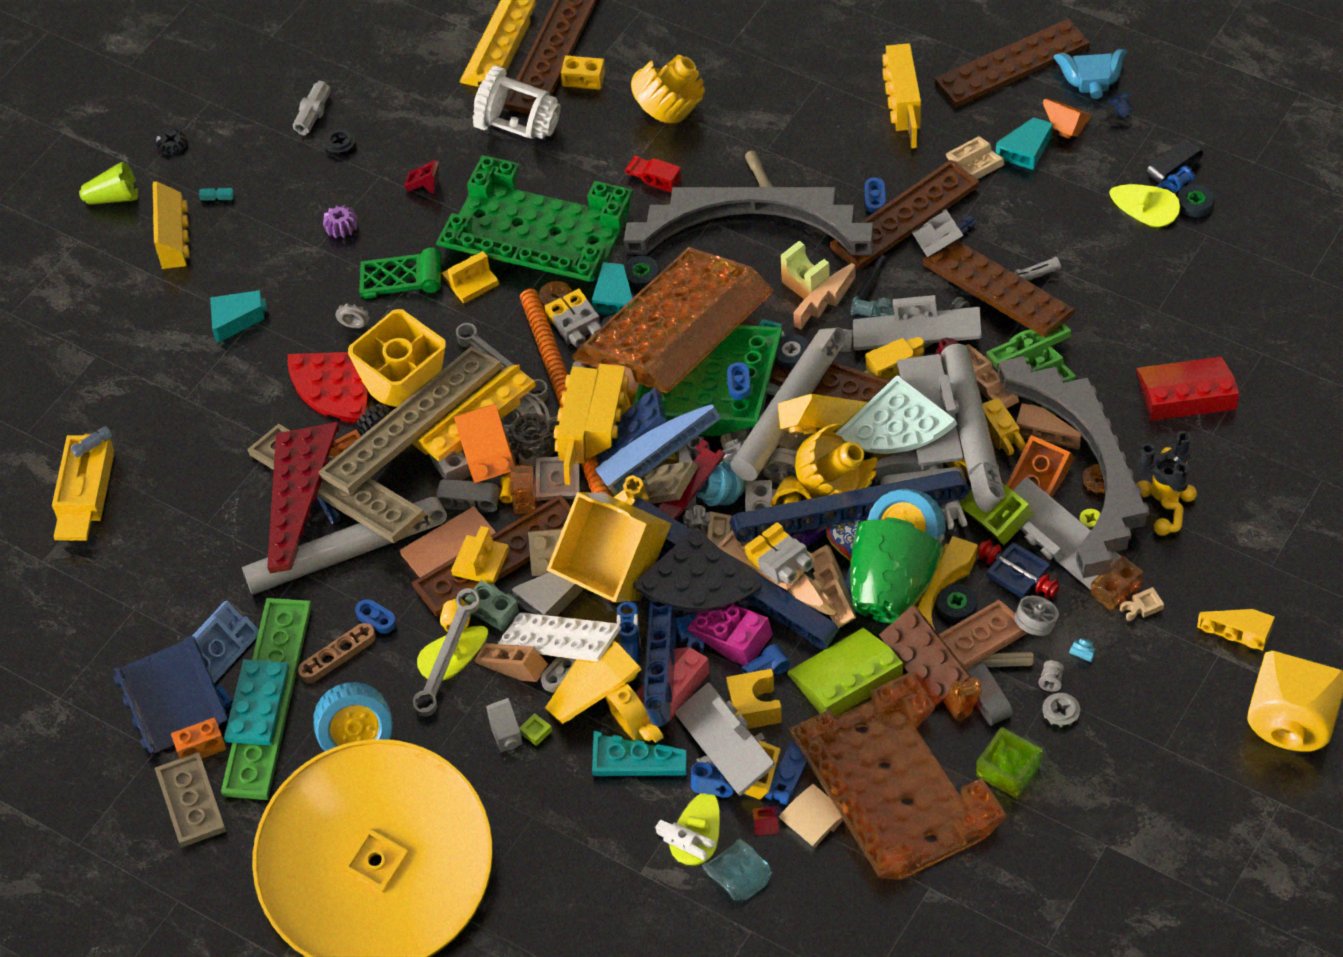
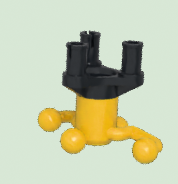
(1168, 479)

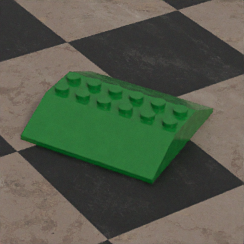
(709, 380)

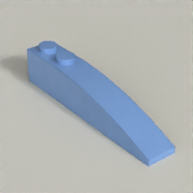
(655, 447)

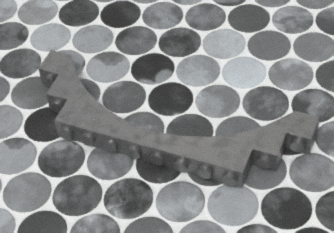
(698, 204)
(1078, 405)

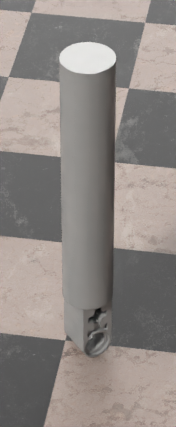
(800, 382)
(973, 428)
(336, 548)

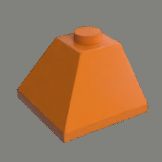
(1066, 119)

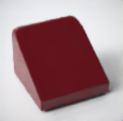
(765, 821)

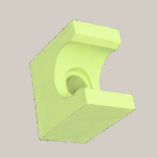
(800, 273)

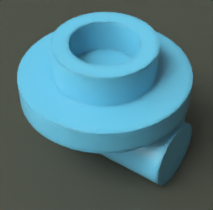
(1083, 649)

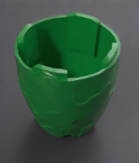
(891, 567)

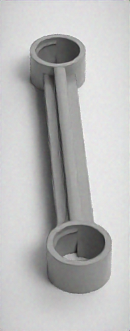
(476, 342)
(446, 652)

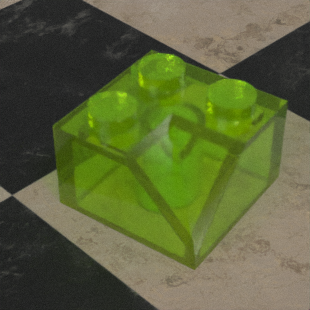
(1009, 762)

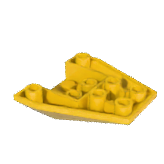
(592, 681)

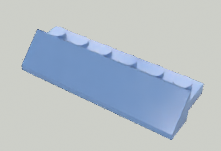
(224, 638)

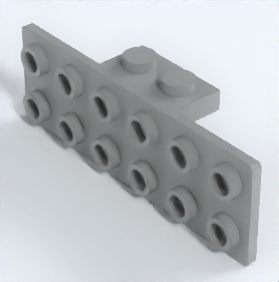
(916, 318)
(928, 378)
(1054, 529)
(725, 738)

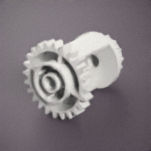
(491, 100)

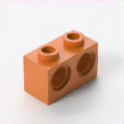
(200, 738)

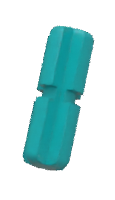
(220, 193)

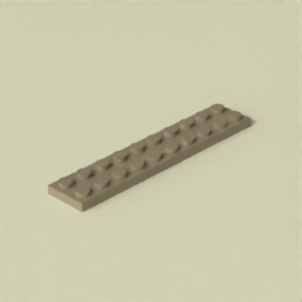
(410, 420)
(368, 504)

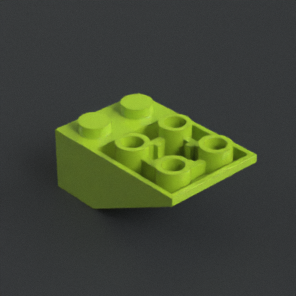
(1004, 518)

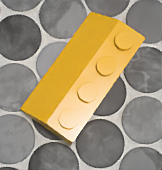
(169, 226)
(604, 408)
(815, 412)

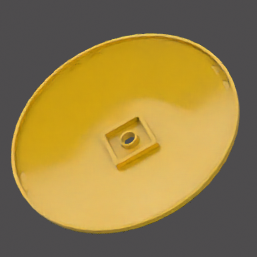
(363, 804)

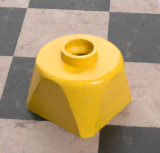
(397, 357)
(1295, 702)

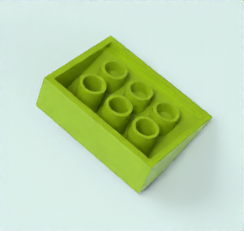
(847, 672)

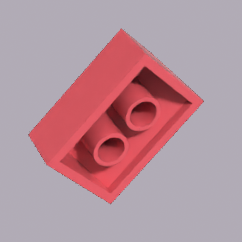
(689, 673)

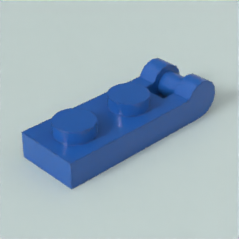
(787, 775)

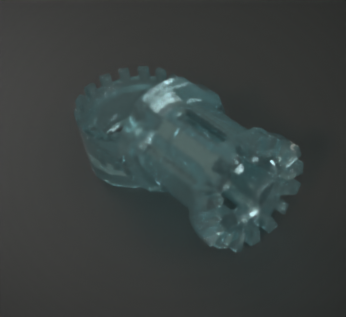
(872, 308)

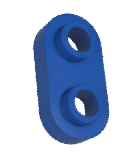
(874, 194)
(739, 381)
(377, 616)

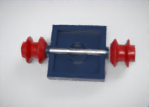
(1018, 570)

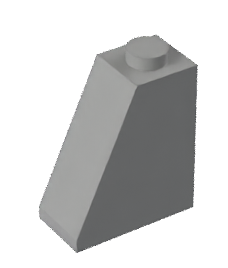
(546, 594)

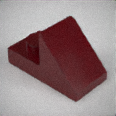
(423, 176)

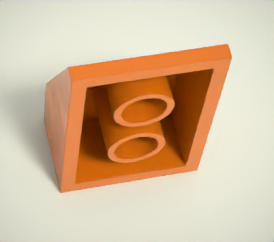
(485, 443)
(1042, 464)

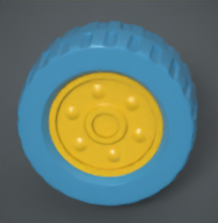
(912, 507)
(350, 715)

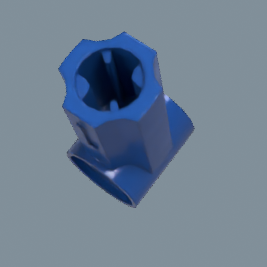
(771, 658)

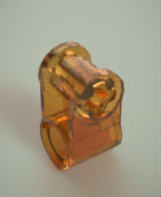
(963, 697)

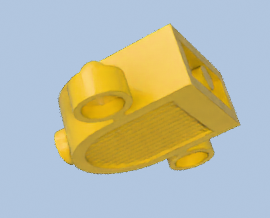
(631, 715)

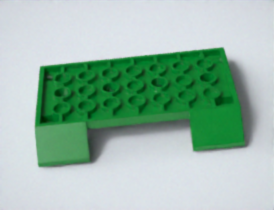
(531, 245)

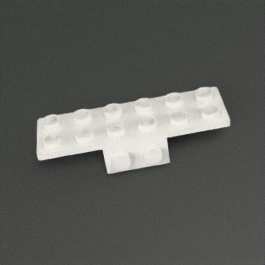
(561, 636)

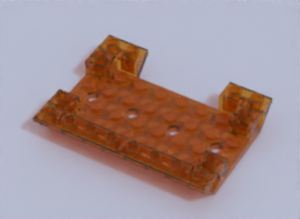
(677, 319)
(871, 796)

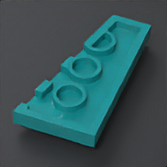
(627, 758)

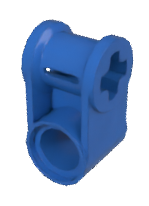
(709, 780)

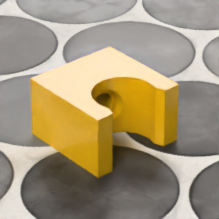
(743, 694)

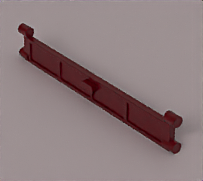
(707, 462)

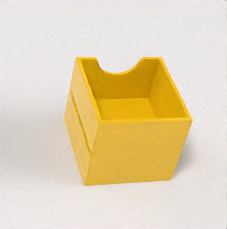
(607, 546)

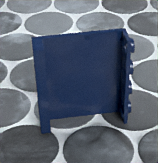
(169, 693)

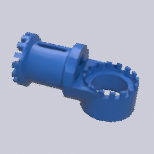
(1176, 181)

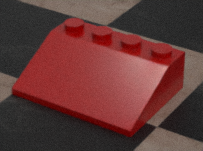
(1188, 388)

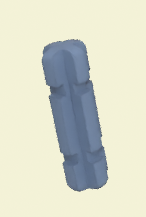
(91, 441)

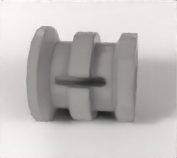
(1051, 676)

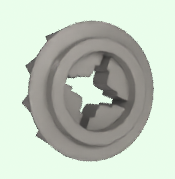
(344, 316)
(1063, 701)

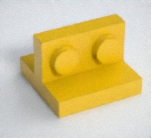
(471, 277)
(480, 557)

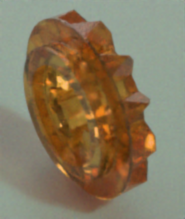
(557, 287)
(1089, 479)

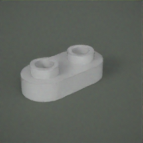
(556, 672)

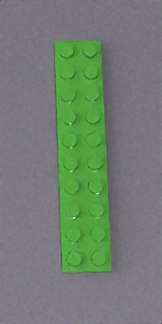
(278, 640)

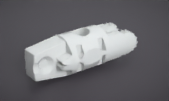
(951, 511)
(684, 838)

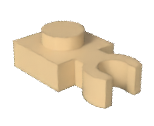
(1144, 602)

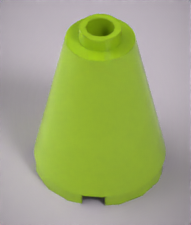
(110, 186)

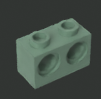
(494, 601)

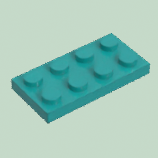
(256, 702)

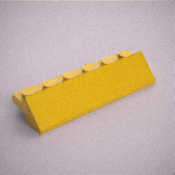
(499, 39)
(503, 389)

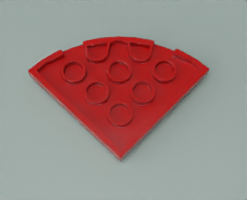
(329, 384)

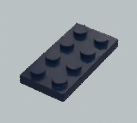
(636, 421)

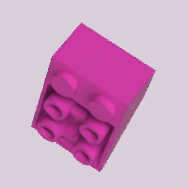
(733, 632)

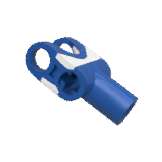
(630, 631)

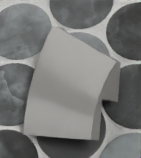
(937, 233)

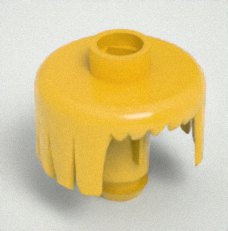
(670, 91)
(831, 466)

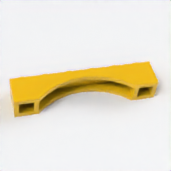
(955, 564)

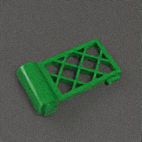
(426, 268)

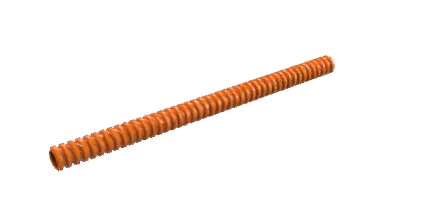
(556, 372)

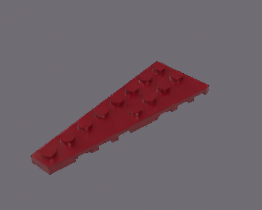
(295, 487)

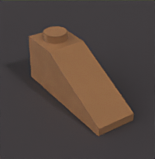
(1046, 426)
(512, 660)

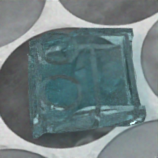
(739, 871)

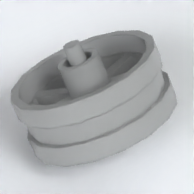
(780, 465)
(1034, 614)

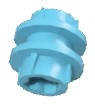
(722, 486)

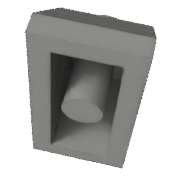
(504, 725)

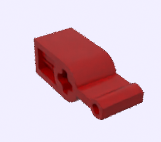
(655, 173)

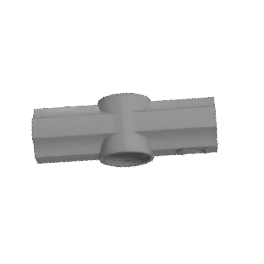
(311, 108)

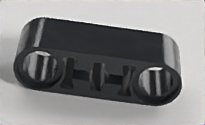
(1170, 162)

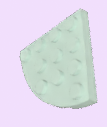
(896, 421)

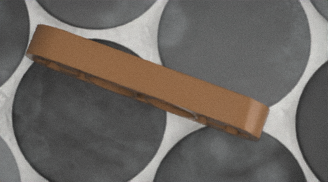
(339, 655)

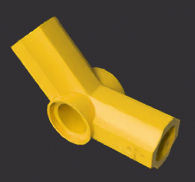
(632, 490)

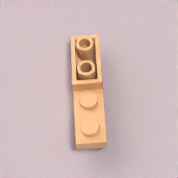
(812, 594)

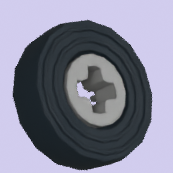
(783, 357)

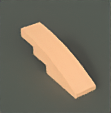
(826, 293)
(988, 379)
(830, 575)

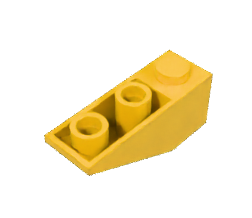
(1243, 626)

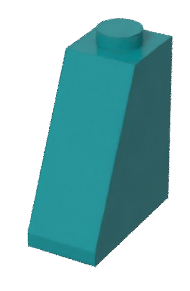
(1025, 143)
(611, 290)
(236, 313)

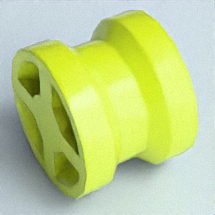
(1089, 515)

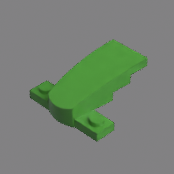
(1036, 352)

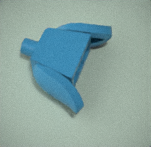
(1092, 72)

